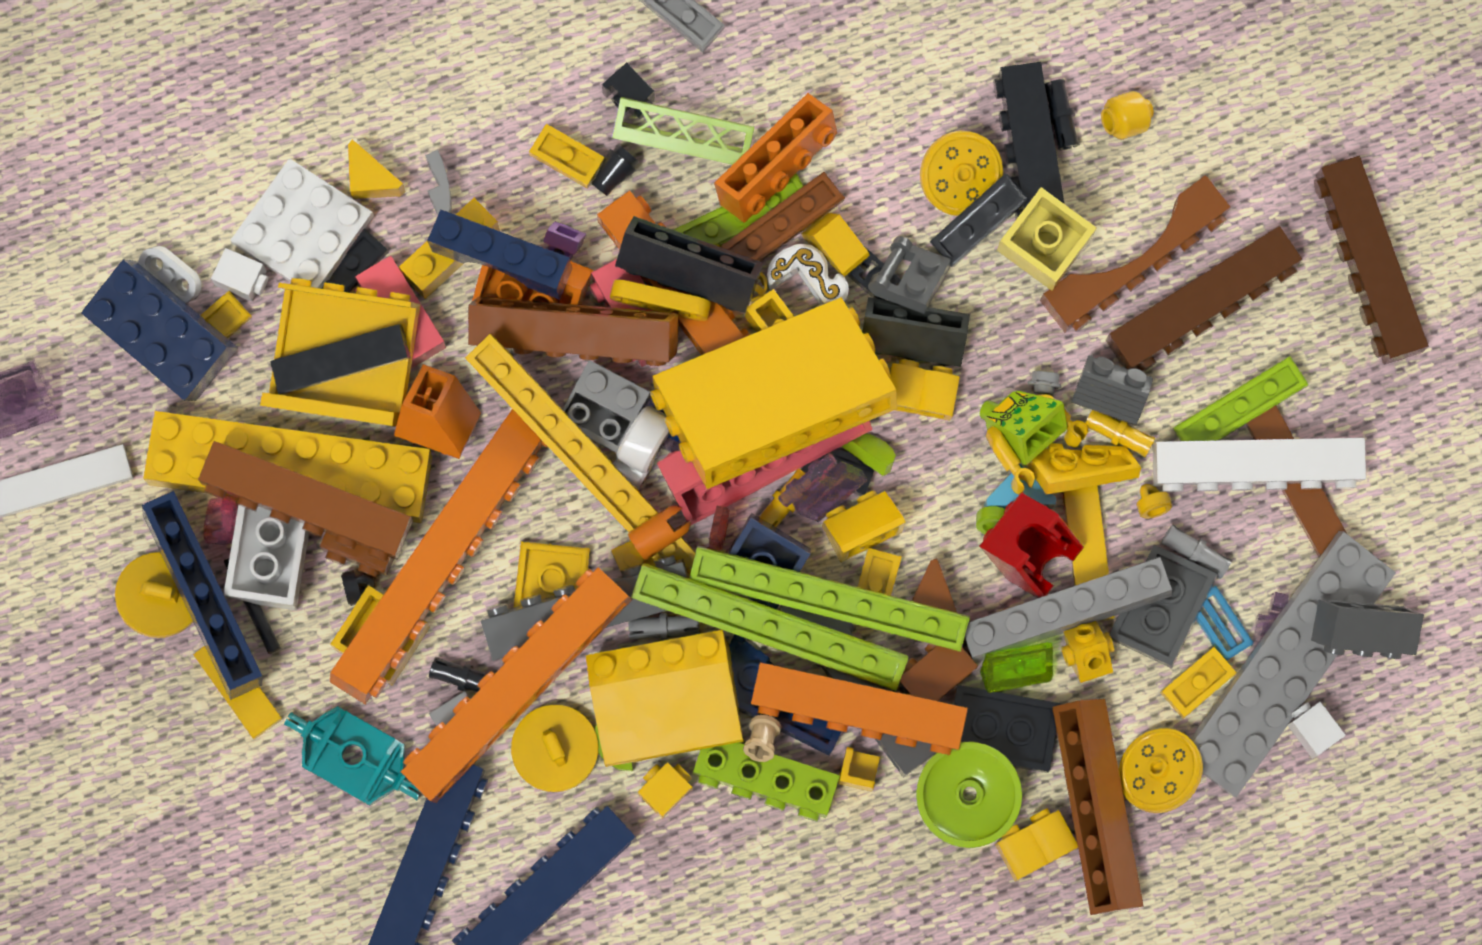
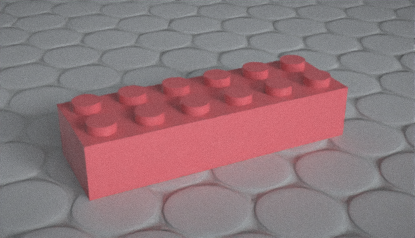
(702, 502)

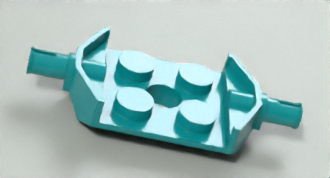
(373, 776)

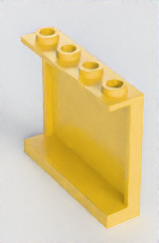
(328, 315)

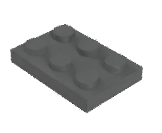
(1163, 626)

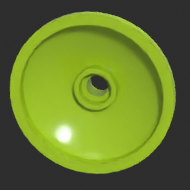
(962, 820)

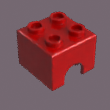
(1026, 541)

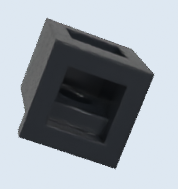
(629, 85)

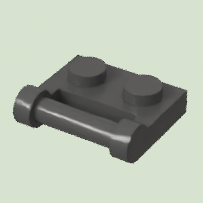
(919, 280)

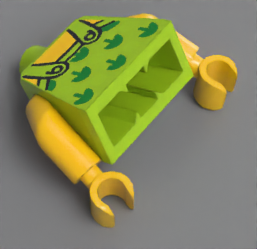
(1024, 427)

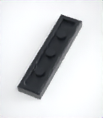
(340, 359)

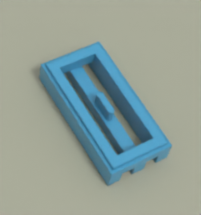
(1235, 649)

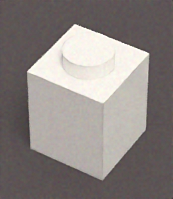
(240, 275)
(1315, 728)

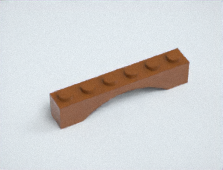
(1081, 294)

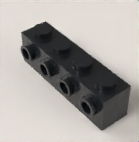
(688, 264)

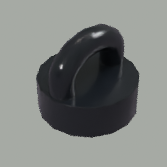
(350, 584)

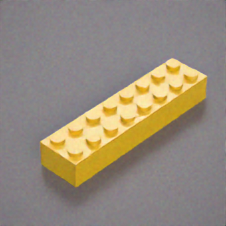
(369, 469)

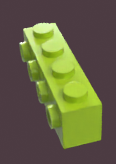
(777, 780)

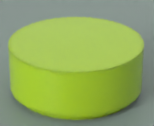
(988, 517)

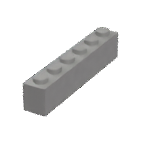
(1068, 609)

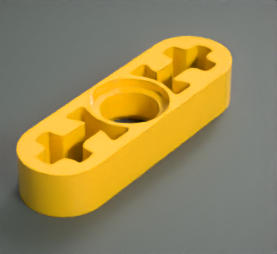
(660, 300)

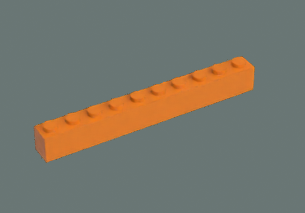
(437, 560)

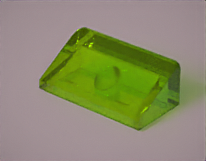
(1017, 667)

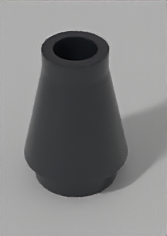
(615, 169)

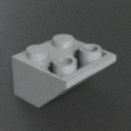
(605, 405)

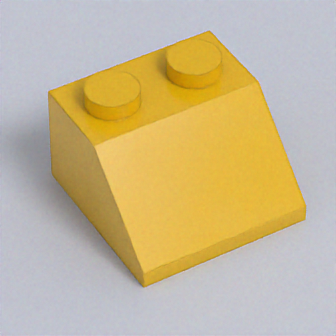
(863, 525)

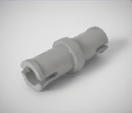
(1196, 551)
(663, 627)

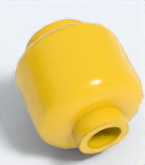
(1127, 115)

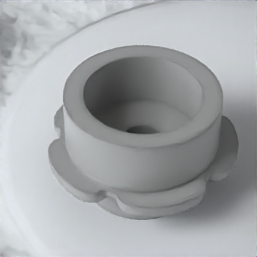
(1044, 382)

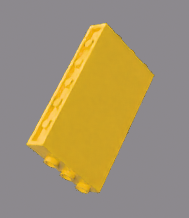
(774, 392)

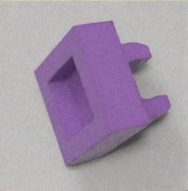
(564, 238)

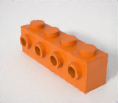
(776, 158)

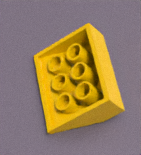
(664, 698)

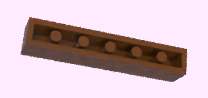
(1371, 260)
(1205, 299)

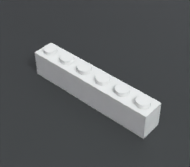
(1259, 462)

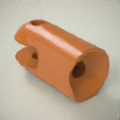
(657, 533)

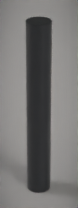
(261, 624)

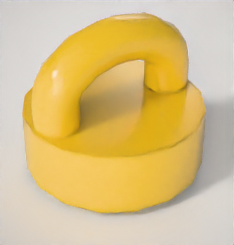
(1153, 504)

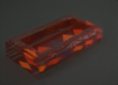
(719, 528)

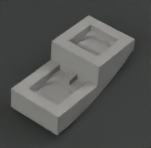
(440, 195)

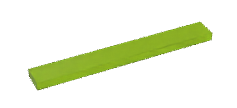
(829, 598)
(769, 626)

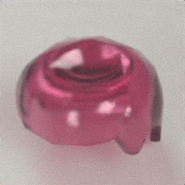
(220, 520)

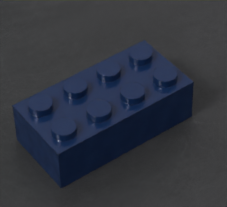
(159, 330)

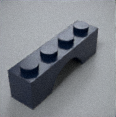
(479, 244)

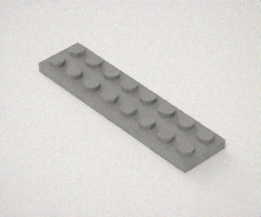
(1283, 666)

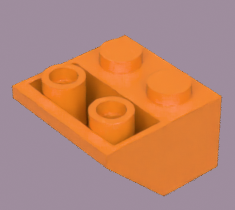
(437, 413)

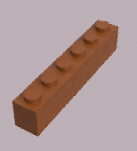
(575, 330)
(304, 500)
(1097, 806)

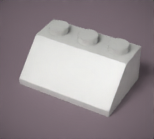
(266, 560)

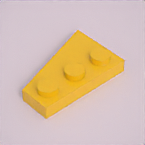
(1094, 465)

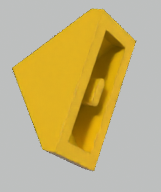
(369, 177)
(836, 242)

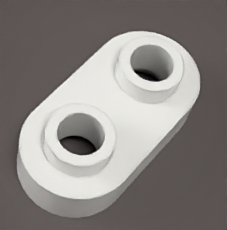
(172, 272)

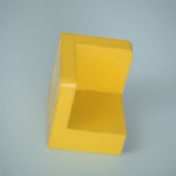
(858, 770)

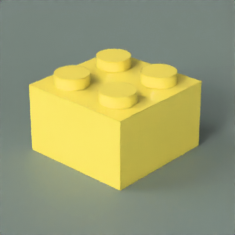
(1046, 239)

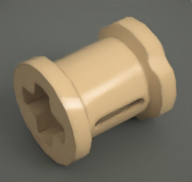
(762, 738)

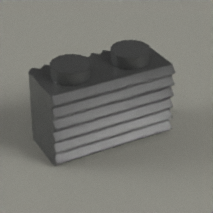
(1112, 389)

